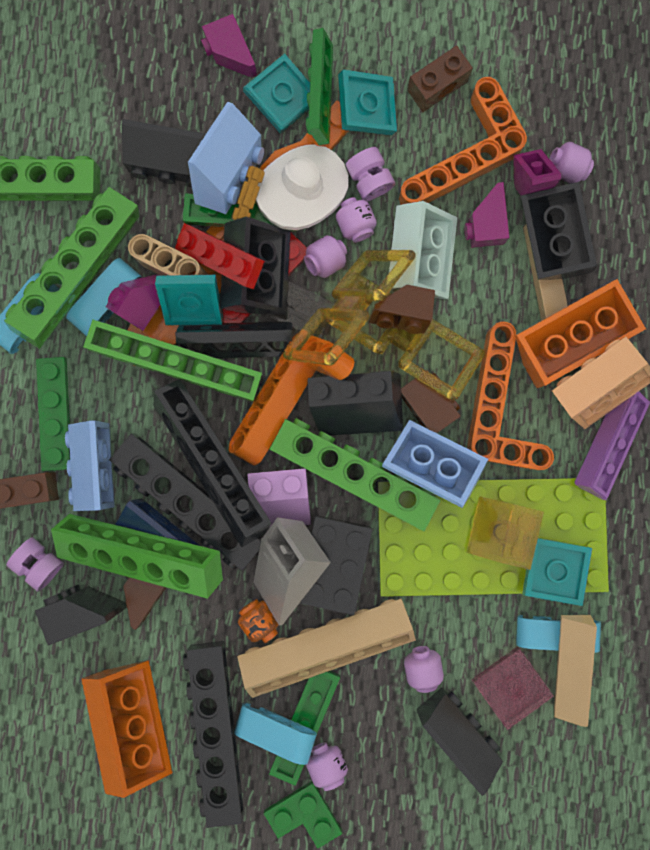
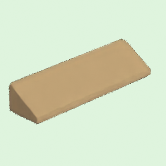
(549, 293)
(575, 668)

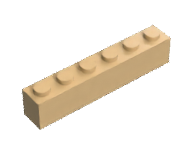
(325, 647)

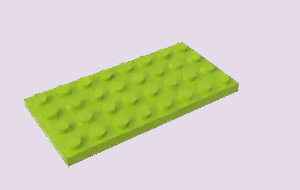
(437, 559)

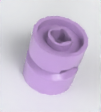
(369, 172)
(42, 571)

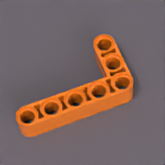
(471, 158)
(278, 399)
(495, 407)

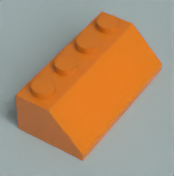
(577, 333)
(126, 728)

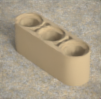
(159, 254)

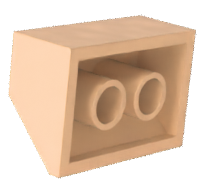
(603, 383)

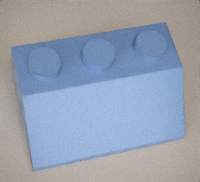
(223, 160)
(435, 463)
(90, 466)

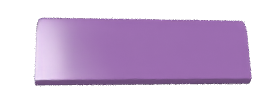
(611, 446)

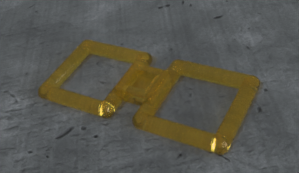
(351, 306)
(412, 344)

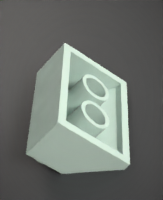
(432, 238)

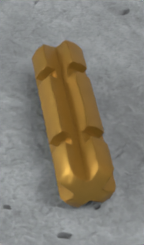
(248, 192)

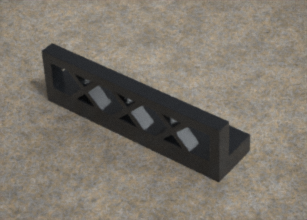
(236, 333)

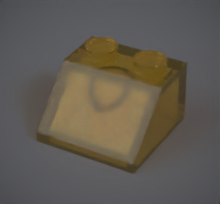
(505, 532)

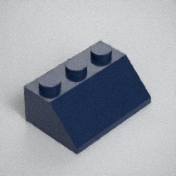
(144, 518)

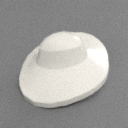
(302, 187)

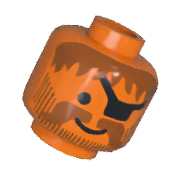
(258, 621)

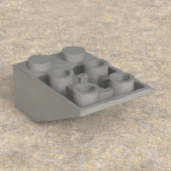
(287, 566)

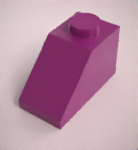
(228, 46)
(534, 172)
(489, 221)
(135, 301)

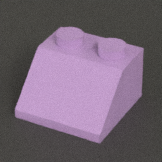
(282, 494)

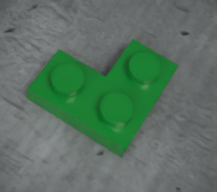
(307, 808)

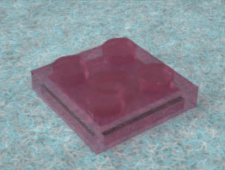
(512, 688)

